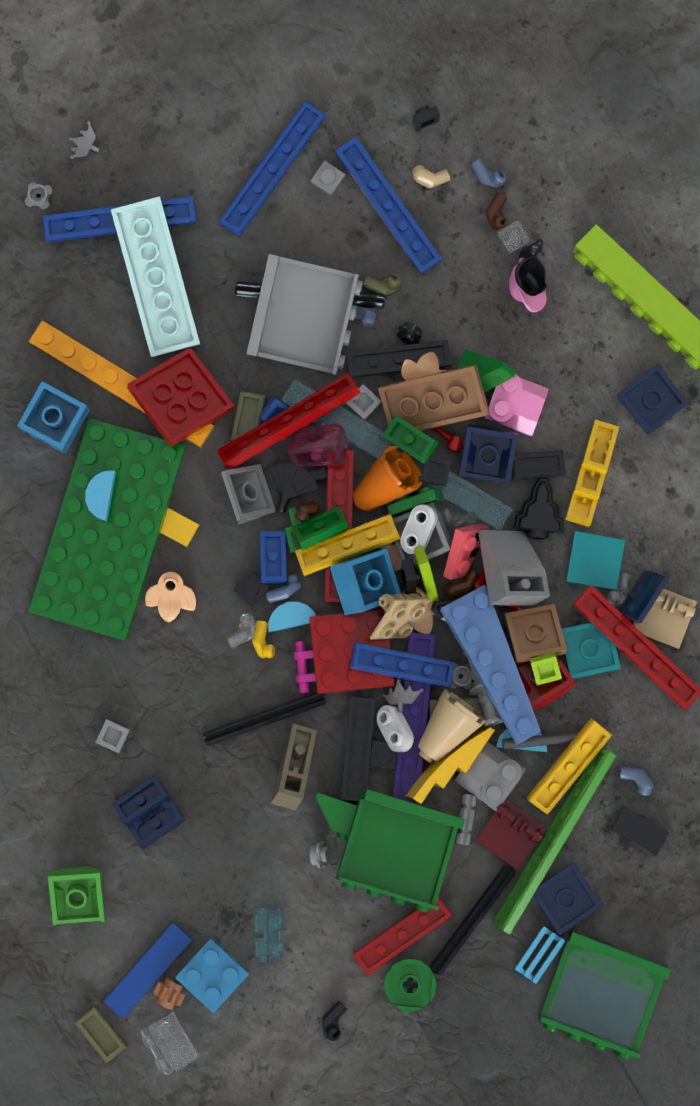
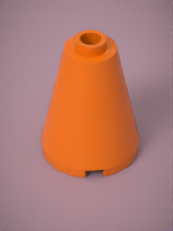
(387, 480)

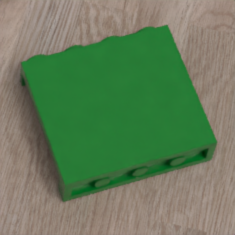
(398, 850)

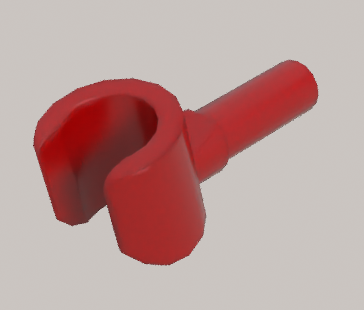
(454, 442)

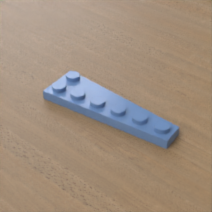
(486, 648)

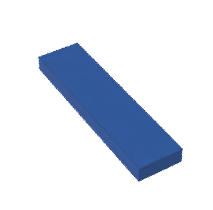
(402, 665)
(148, 970)

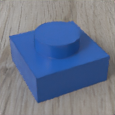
(272, 409)

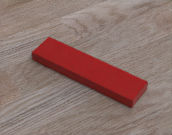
(400, 937)

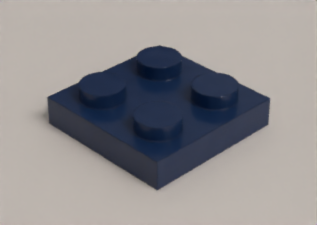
(652, 399)
(566, 898)

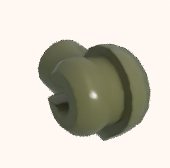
(384, 286)

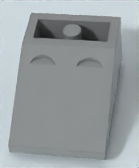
(512, 569)

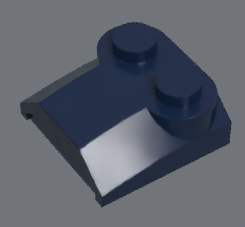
(488, 453)

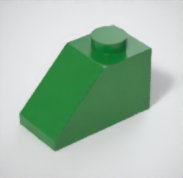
(491, 371)
(337, 813)

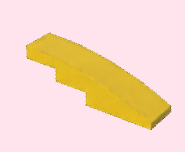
(592, 473)
(458, 759)

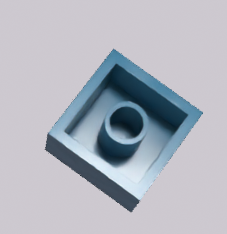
(53, 417)
(364, 580)
(212, 974)

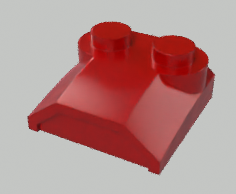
(545, 693)

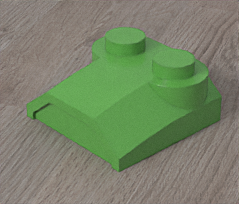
(76, 895)

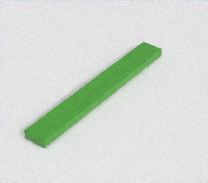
(553, 841)

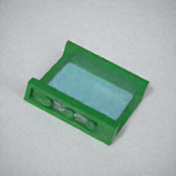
(602, 995)

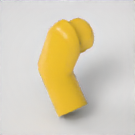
(259, 642)

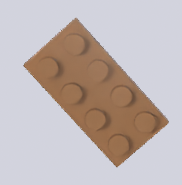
(436, 398)

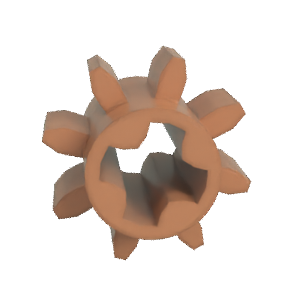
(169, 993)

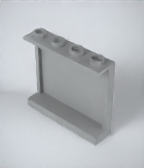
(304, 314)

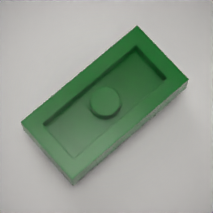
(410, 439)
(405, 504)
(320, 527)

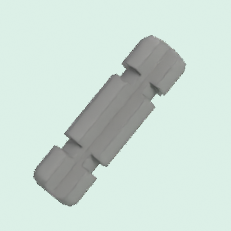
(467, 813)

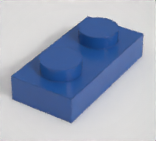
(273, 557)

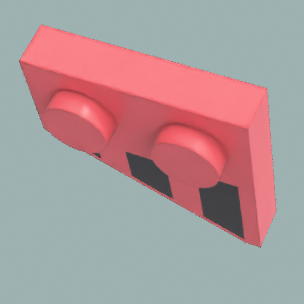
(463, 550)

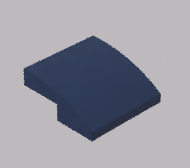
(643, 596)
(148, 812)

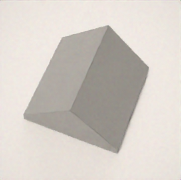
(248, 493)

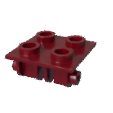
(511, 834)

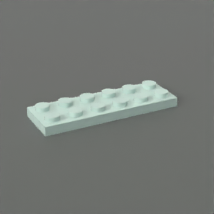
(155, 276)

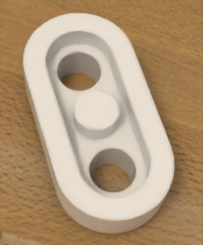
(417, 529)
(395, 725)

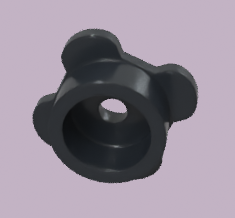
(409, 333)

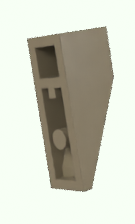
(294, 767)

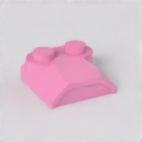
(517, 405)

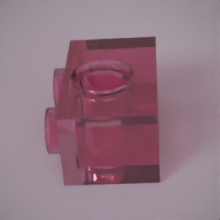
(318, 445)

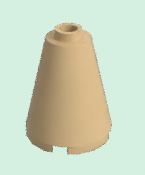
(448, 726)

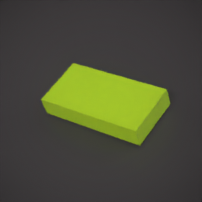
(425, 573)

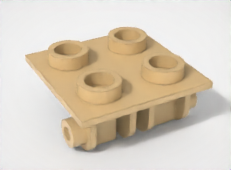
(400, 615)
(668, 618)

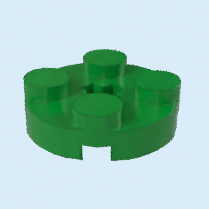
(420, 995)

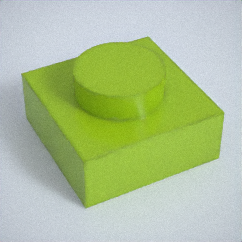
(545, 668)

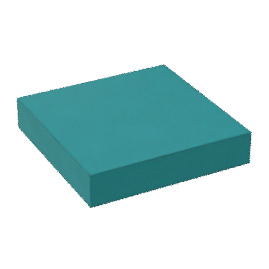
(595, 560)
(589, 651)

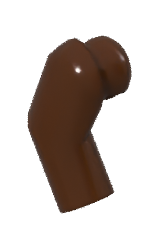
(494, 212)
(306, 509)
(460, 589)

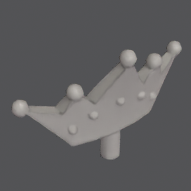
(84, 143)
(401, 696)

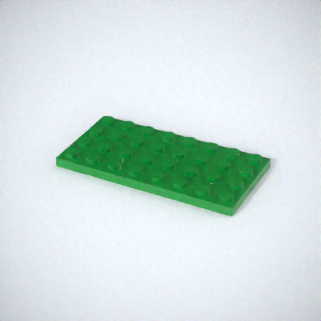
(99, 566)

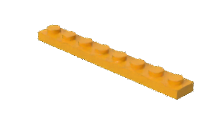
(95, 368)

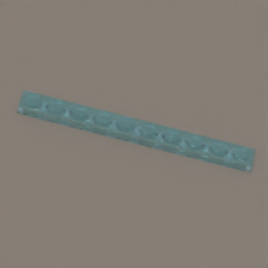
(371, 441)

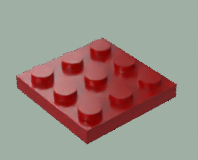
(180, 396)
(333, 646)

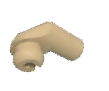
(428, 178)

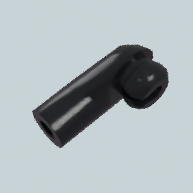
(330, 1021)

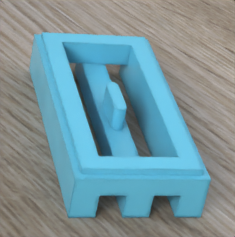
(527, 973)

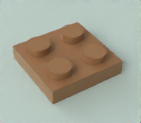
(535, 632)

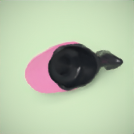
(528, 278)

